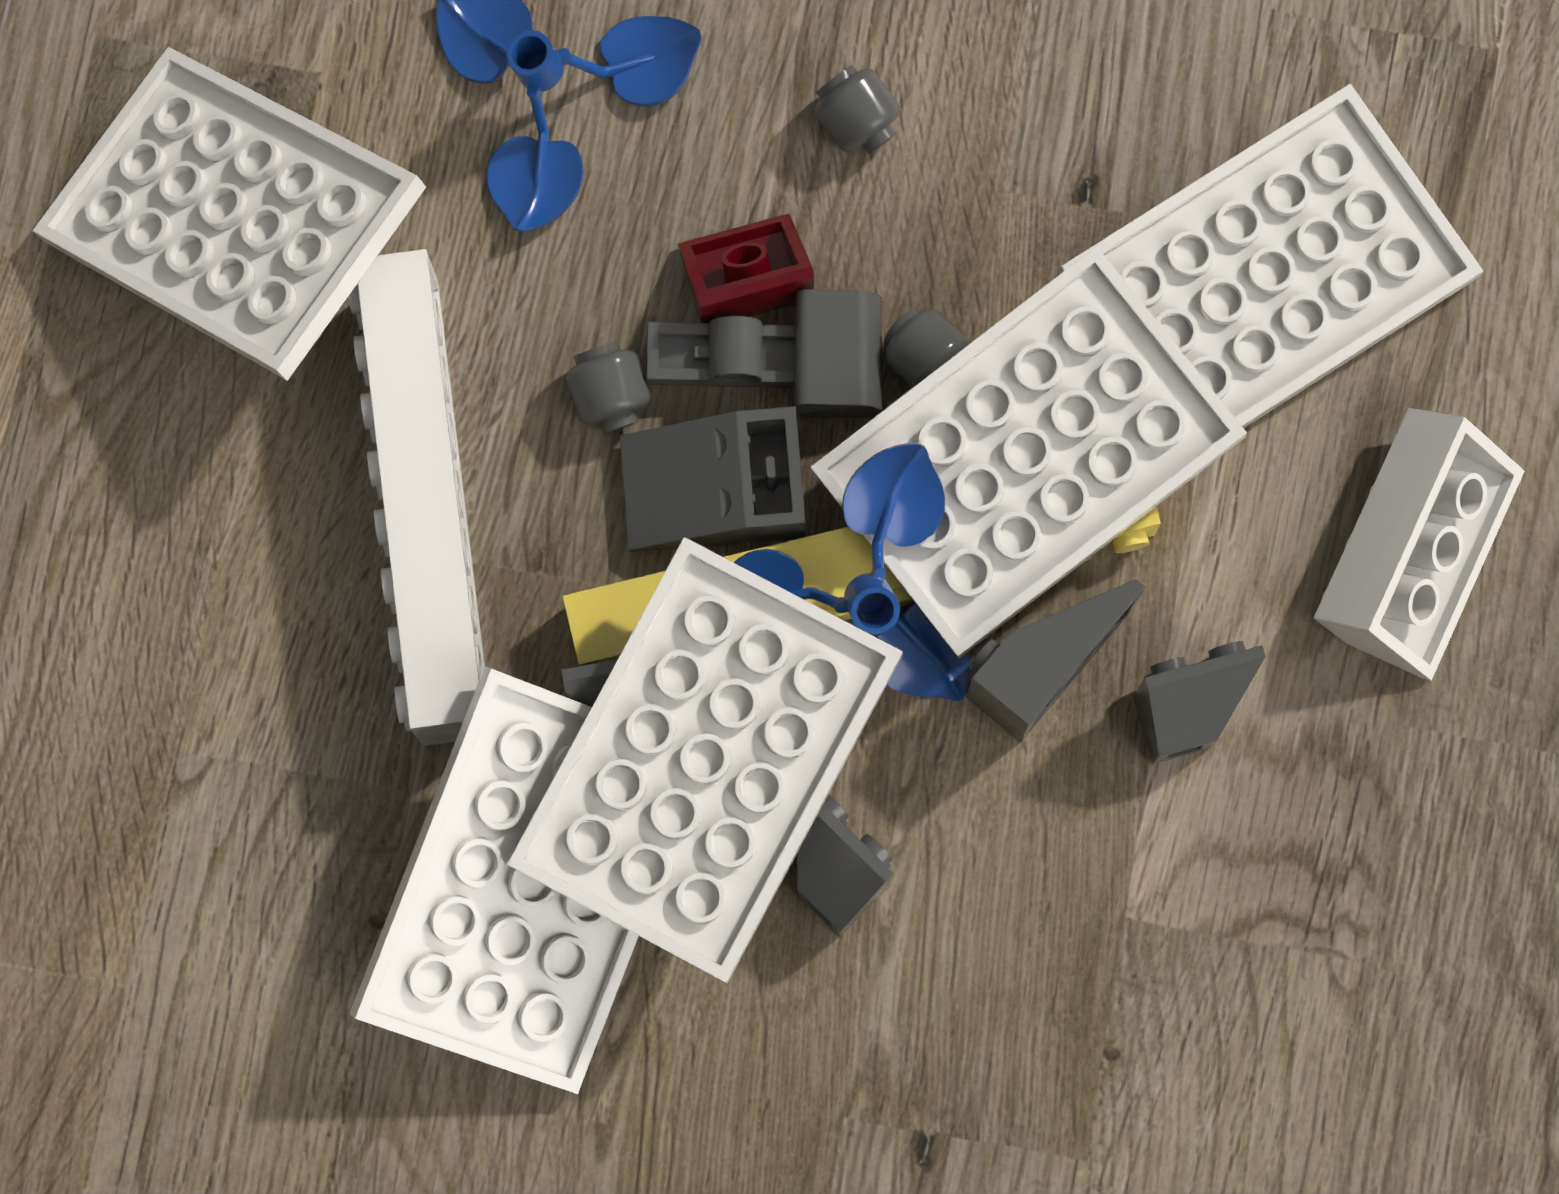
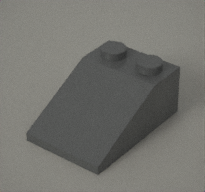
(1038, 662)

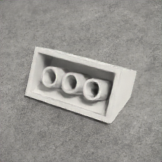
(1420, 541)

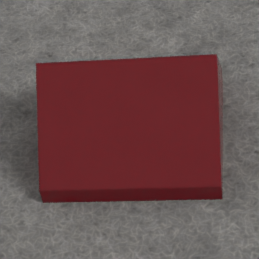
(746, 269)

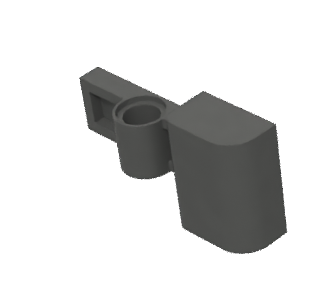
(825, 356)

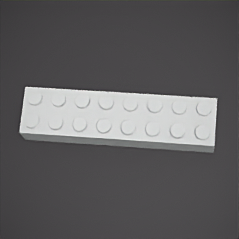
(421, 493)

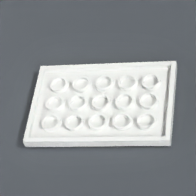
(229, 211)
(1292, 256)
(1044, 447)
(705, 759)
(476, 947)

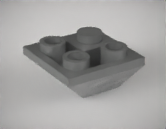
(1190, 705)
(838, 871)

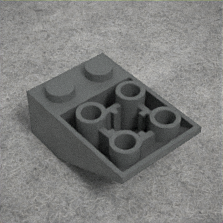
(714, 480)

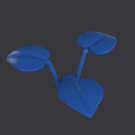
(541, 178)
(899, 500)

